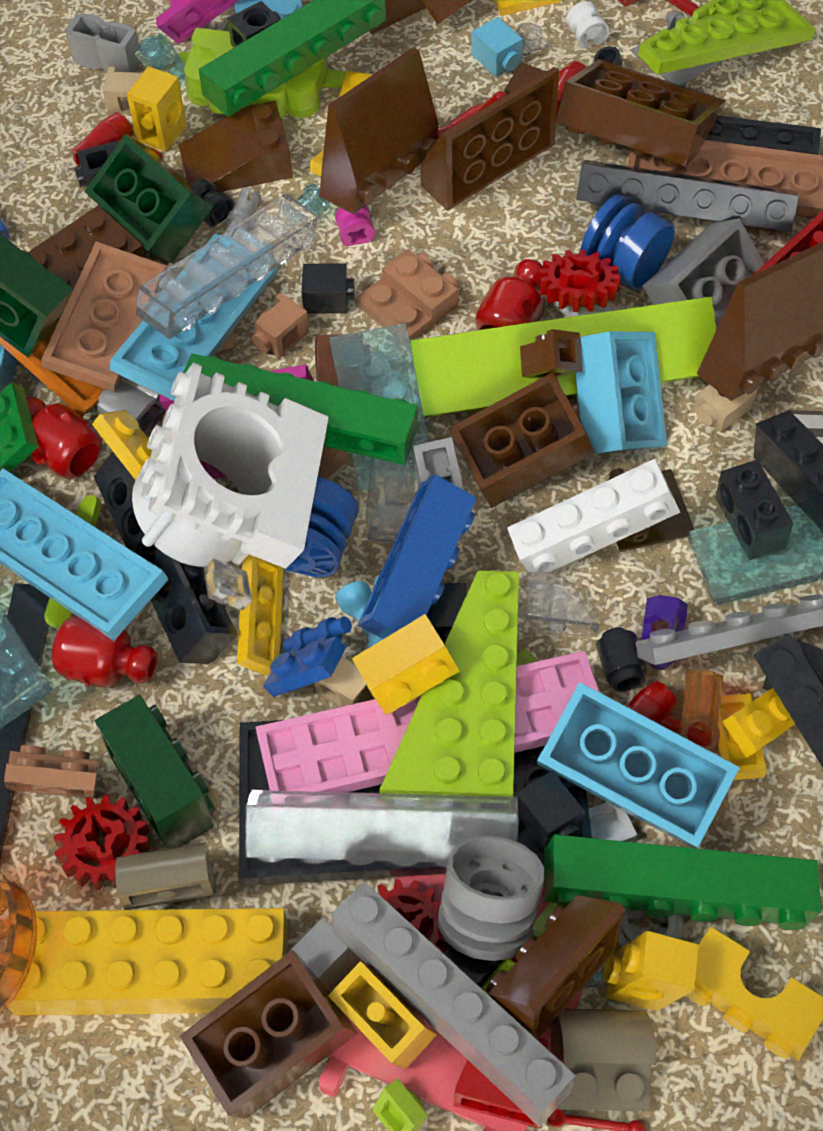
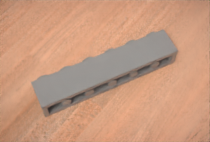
(453, 1004)

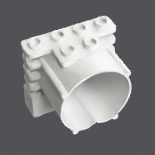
(259, 446)

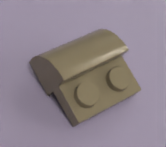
(164, 876)
(608, 1055)

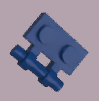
(308, 656)

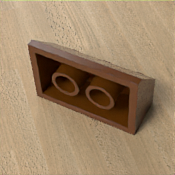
(558, 962)
(267, 1036)

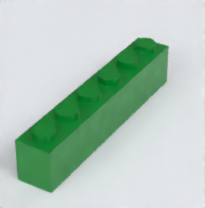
(286, 50)
(356, 419)
(684, 881)

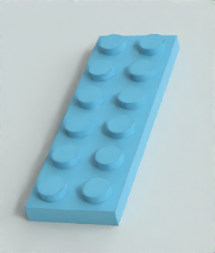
(156, 361)
(72, 559)

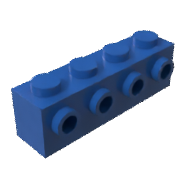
(419, 557)

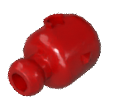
(513, 299)
(64, 439)
(94, 659)

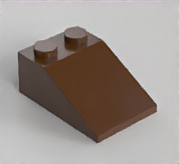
(240, 150)

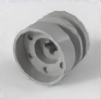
(490, 897)

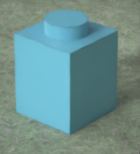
(497, 47)

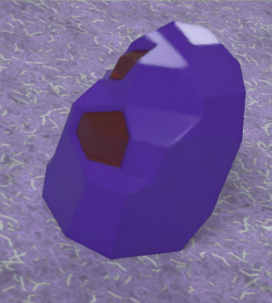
(663, 613)

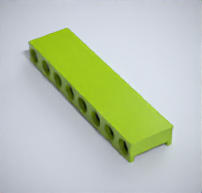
(485, 365)

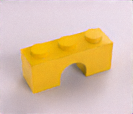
(783, 1021)

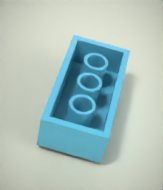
(638, 765)

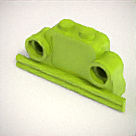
(296, 97)

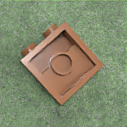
(410, 294)
(48, 774)

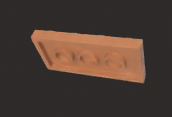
(99, 316)

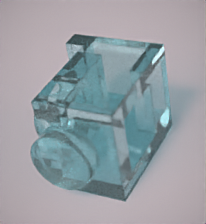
(157, 53)

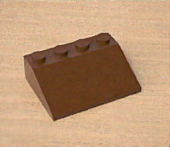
(638, 112)
(378, 133)
(492, 142)
(768, 326)

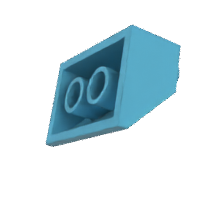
(621, 392)

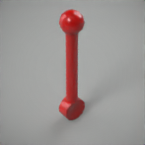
(559, 1118)

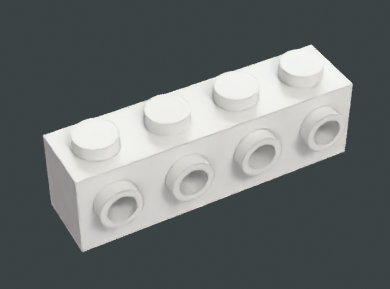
(594, 519)

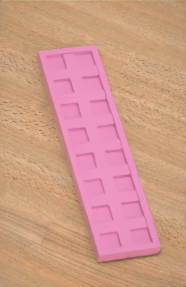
(357, 742)

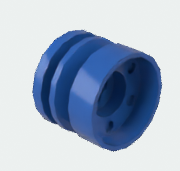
(630, 240)
(329, 525)

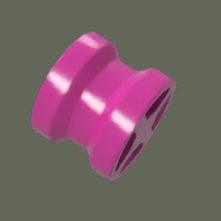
(355, 228)

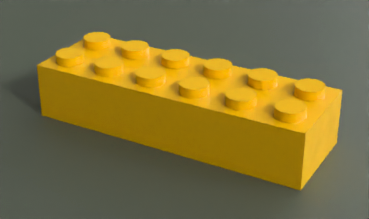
(147, 960)

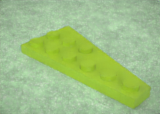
(724, 32)
(466, 725)

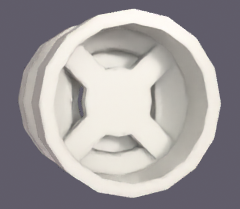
(587, 24)

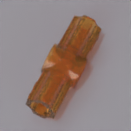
(701, 705)

